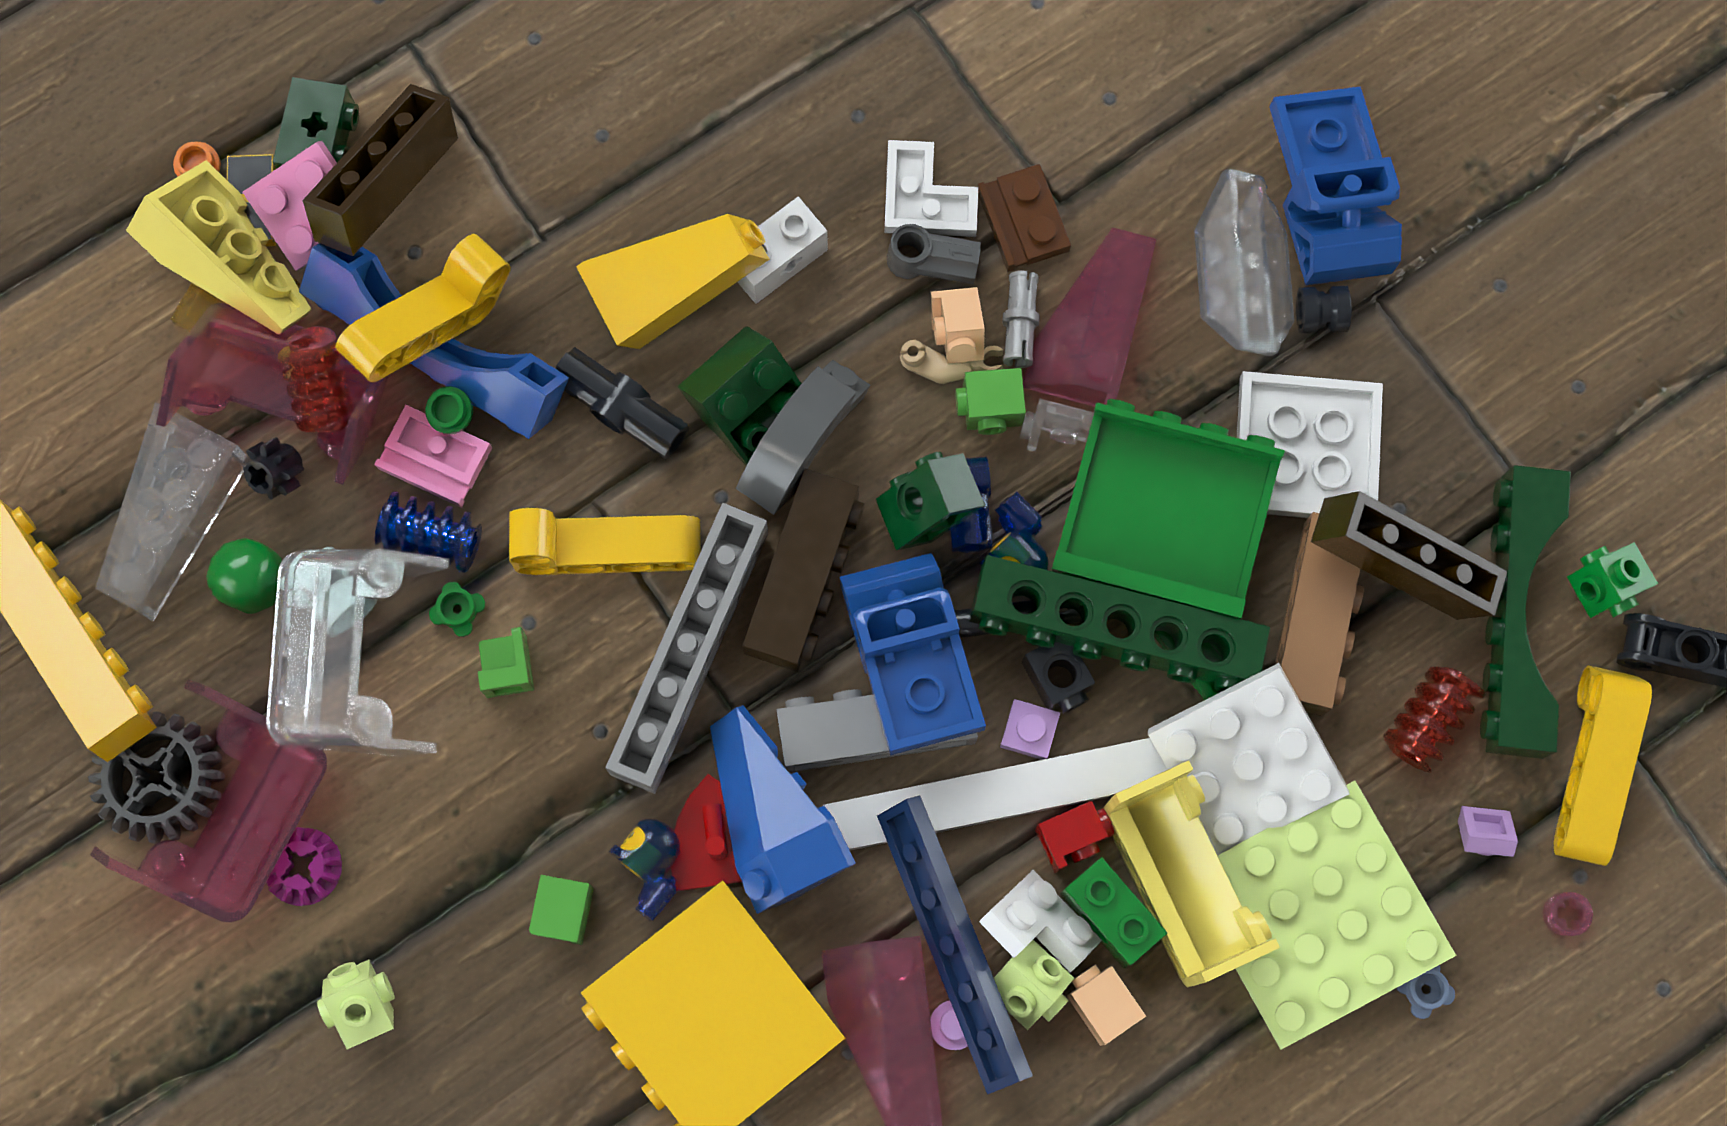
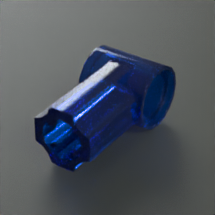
(976, 530)

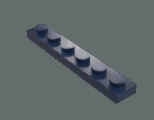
(954, 945)

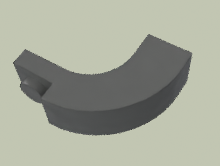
(799, 434)

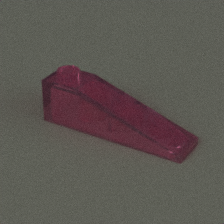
(1091, 331)

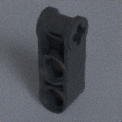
(1656, 647)

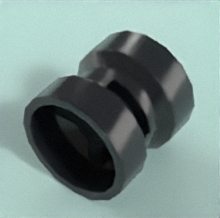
(1319, 309)

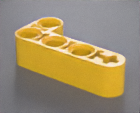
(427, 314)
(602, 544)
(1602, 763)

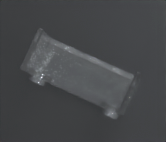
(319, 649)

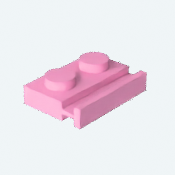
(433, 460)

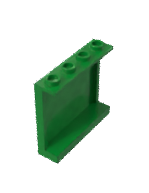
(1168, 508)

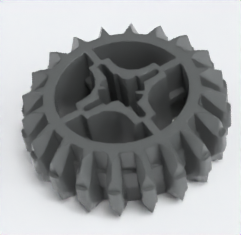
(145, 793)

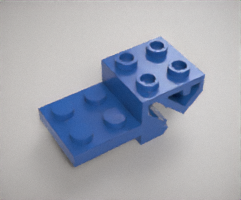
(1337, 186)
(912, 653)

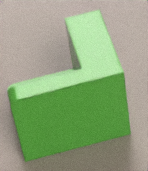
(505, 665)
(561, 909)

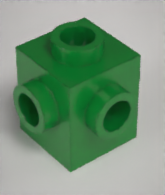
(1611, 580)

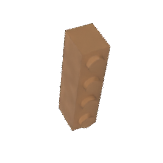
(1318, 623)

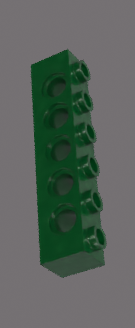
(1239, 640)

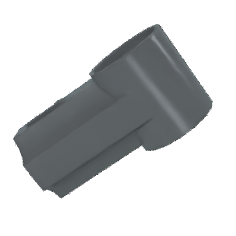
(938, 258)

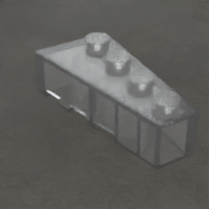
(167, 510)

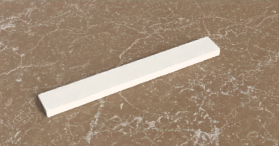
(1006, 791)

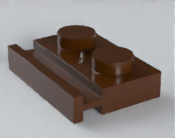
(1023, 217)

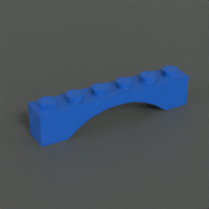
(509, 387)

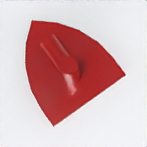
(704, 840)

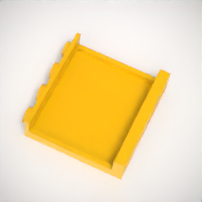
(710, 1015)

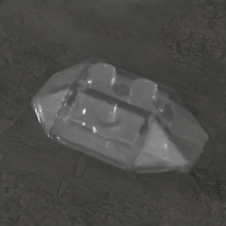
(1244, 265)

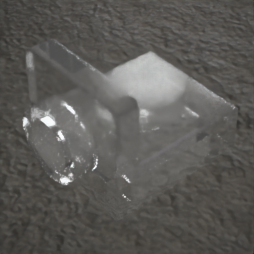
(1061, 421)

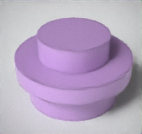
(946, 1028)

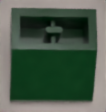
(741, 390)

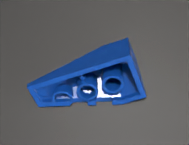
(775, 830)

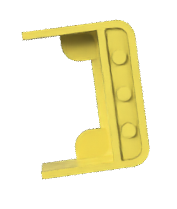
(1184, 878)

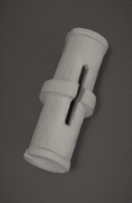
(1021, 319)

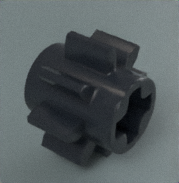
(273, 468)

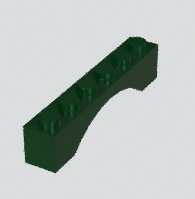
(1520, 706)

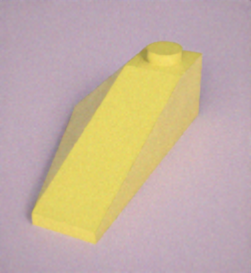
(206, 237)

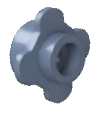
(1440, 992)

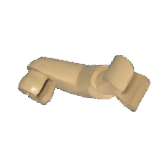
(934, 365)

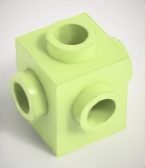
(1033, 985)
(357, 1002)

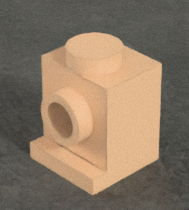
(958, 324)

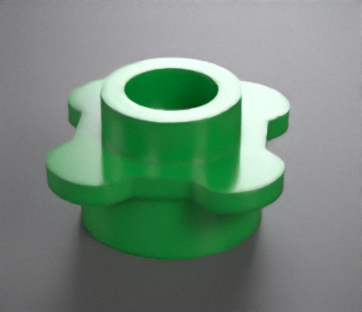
(454, 595)

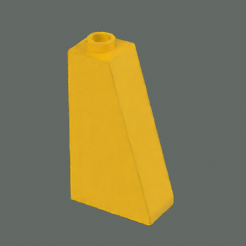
(670, 276)

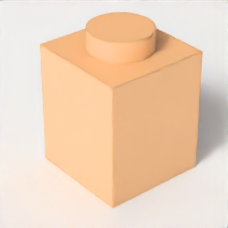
(1104, 1003)

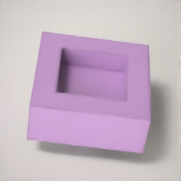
(1030, 729)
(1487, 831)

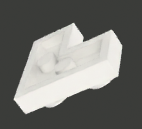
(916, 201)
(1037, 911)

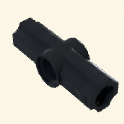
(622, 404)

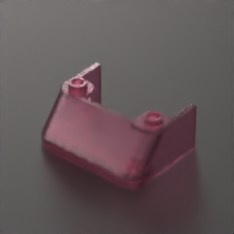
(237, 361)
(247, 826)

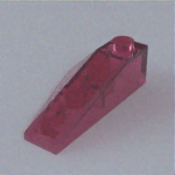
(885, 1018)

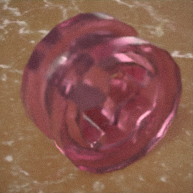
(1559, 925)

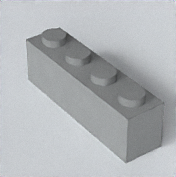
(839, 732)

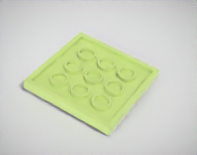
(1339, 912)

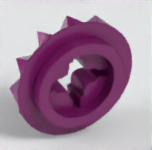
(324, 868)

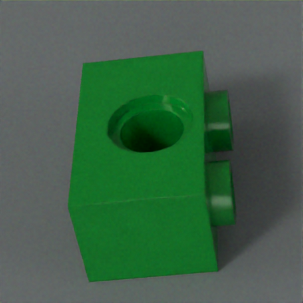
(1113, 913)

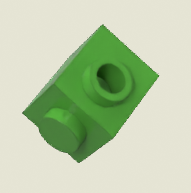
(992, 400)

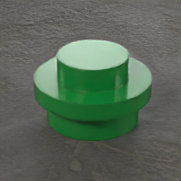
(449, 410)

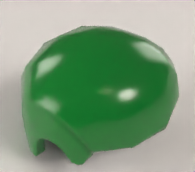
(244, 575)

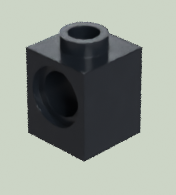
(1037, 666)

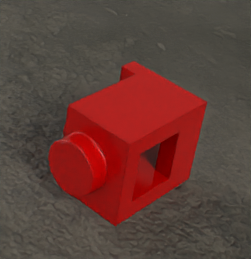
(1074, 834)

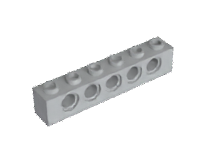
(688, 648)

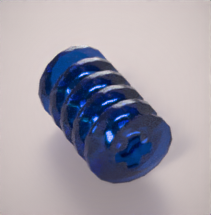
(427, 533)

